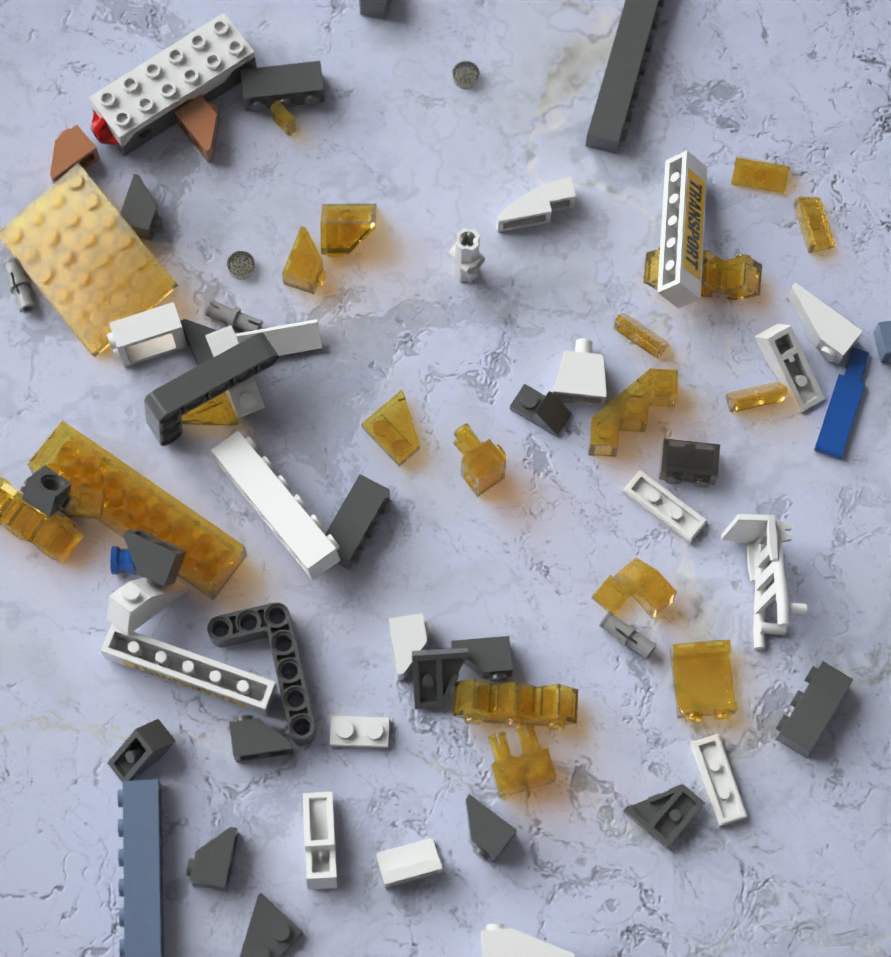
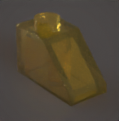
(304, 265)
(647, 586)

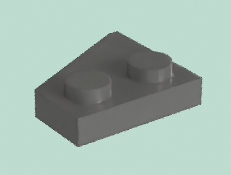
(435, 675)
(666, 813)
(269, 931)

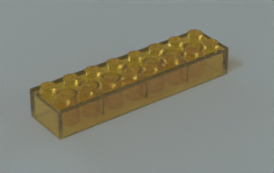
(138, 503)

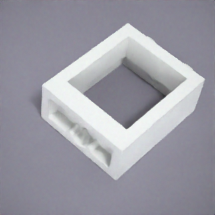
(147, 335)

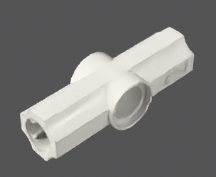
(467, 255)

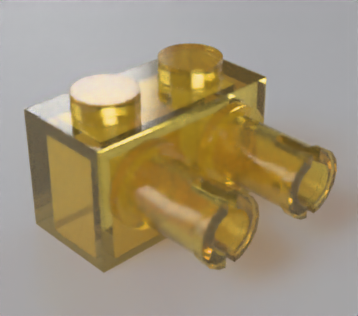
(482, 461)
(523, 772)

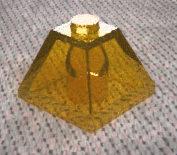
(345, 227)

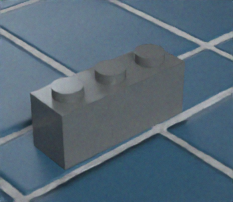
(286, 83)
(358, 519)
(813, 708)

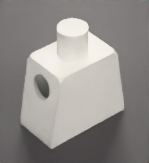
(581, 376)

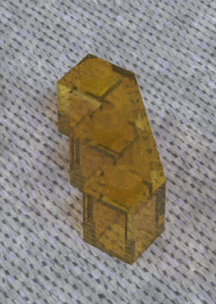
(735, 277)
(631, 410)
(51, 535)
(515, 704)

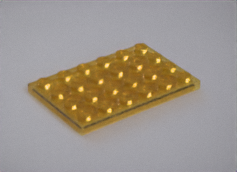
(86, 258)

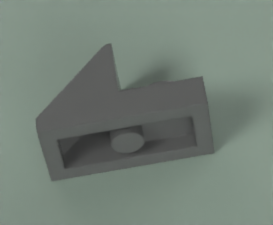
(541, 410)

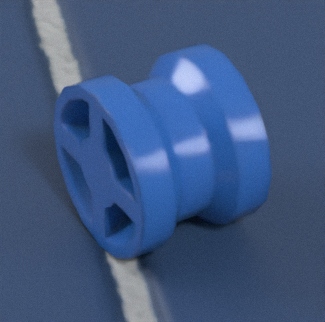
(121, 561)

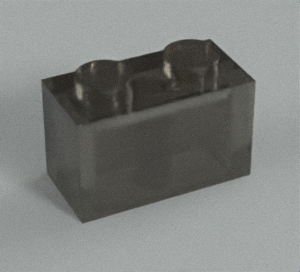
(689, 462)

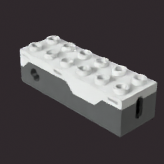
(147, 97)

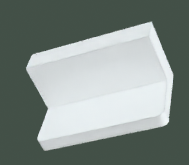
(409, 862)

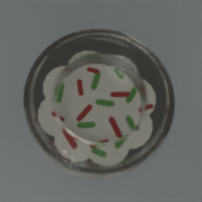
(465, 74)
(241, 265)

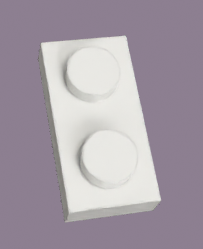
(359, 732)

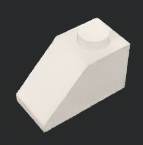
(408, 635)

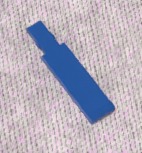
(842, 406)

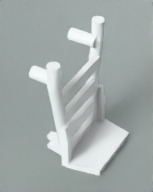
(764, 543)

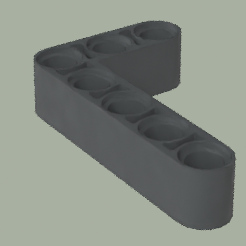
(201, 384)
(282, 660)

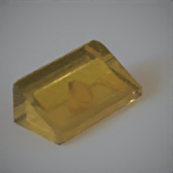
(760, 174)
(813, 224)
(640, 335)
(756, 396)

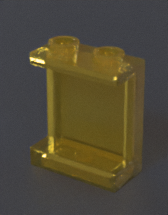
(703, 680)

